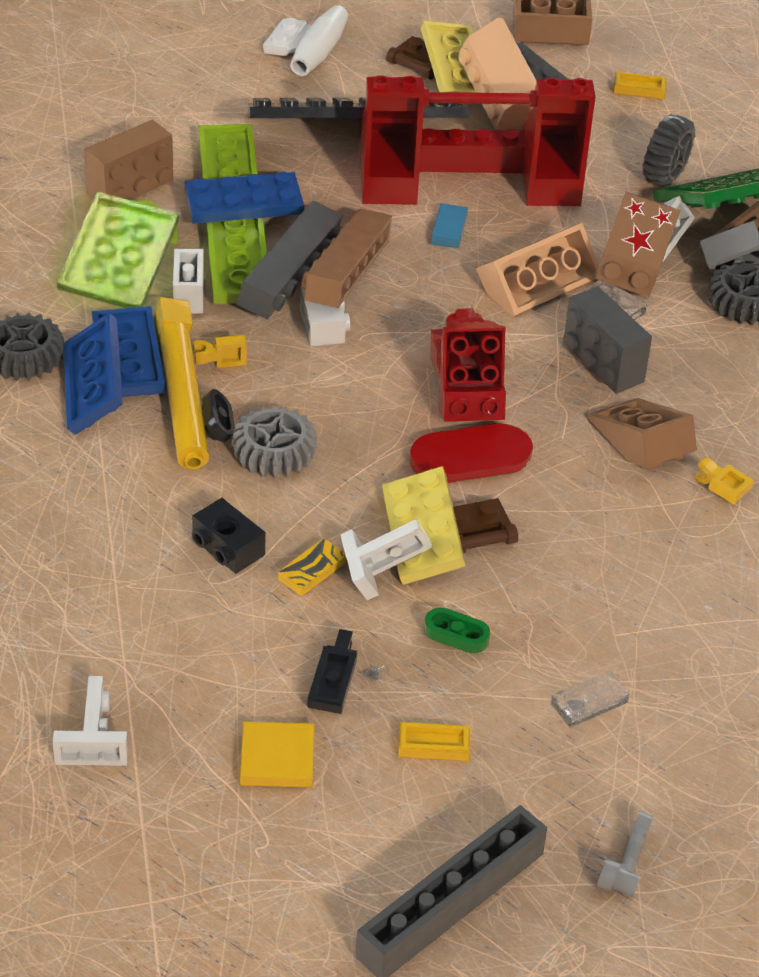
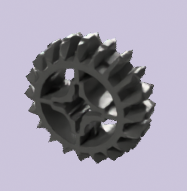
(669, 150)
(736, 291)
(29, 346)

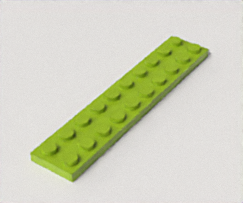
(235, 244)

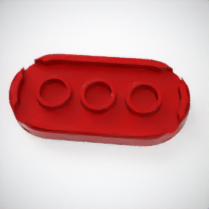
(473, 451)

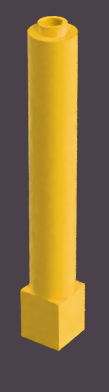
(173, 330)

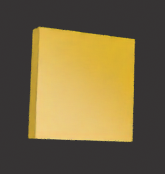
(277, 754)

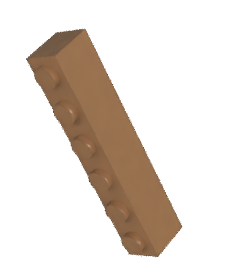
(347, 258)

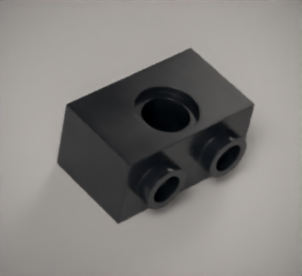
(228, 535)

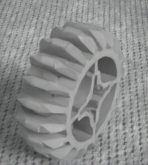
(274, 441)

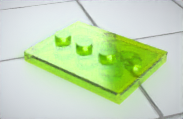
(118, 251)

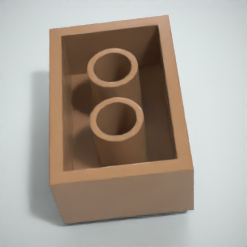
(552, 21)
(130, 162)

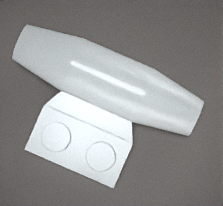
(308, 42)

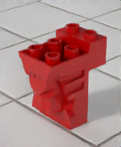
(470, 367)

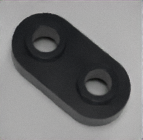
(218, 416)

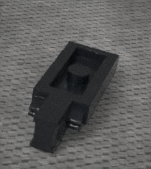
(333, 675)

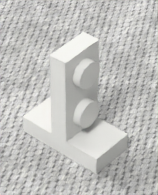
(382, 553)
(95, 743)

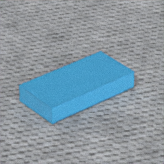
(449, 225)

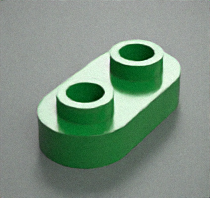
(457, 630)

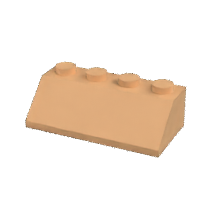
(498, 66)
(540, 270)

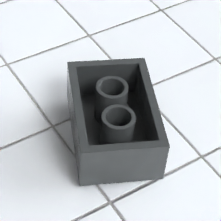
(607, 339)

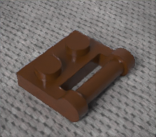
(412, 55)
(484, 524)

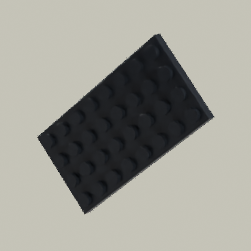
(339, 108)

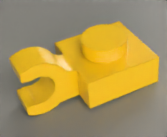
(226, 351)
(725, 481)

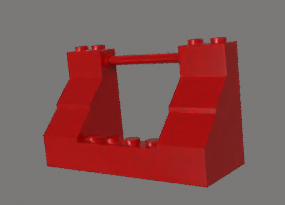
(547, 152)

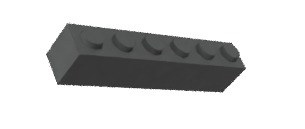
(288, 260)
(450, 892)

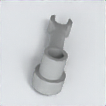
(620, 875)

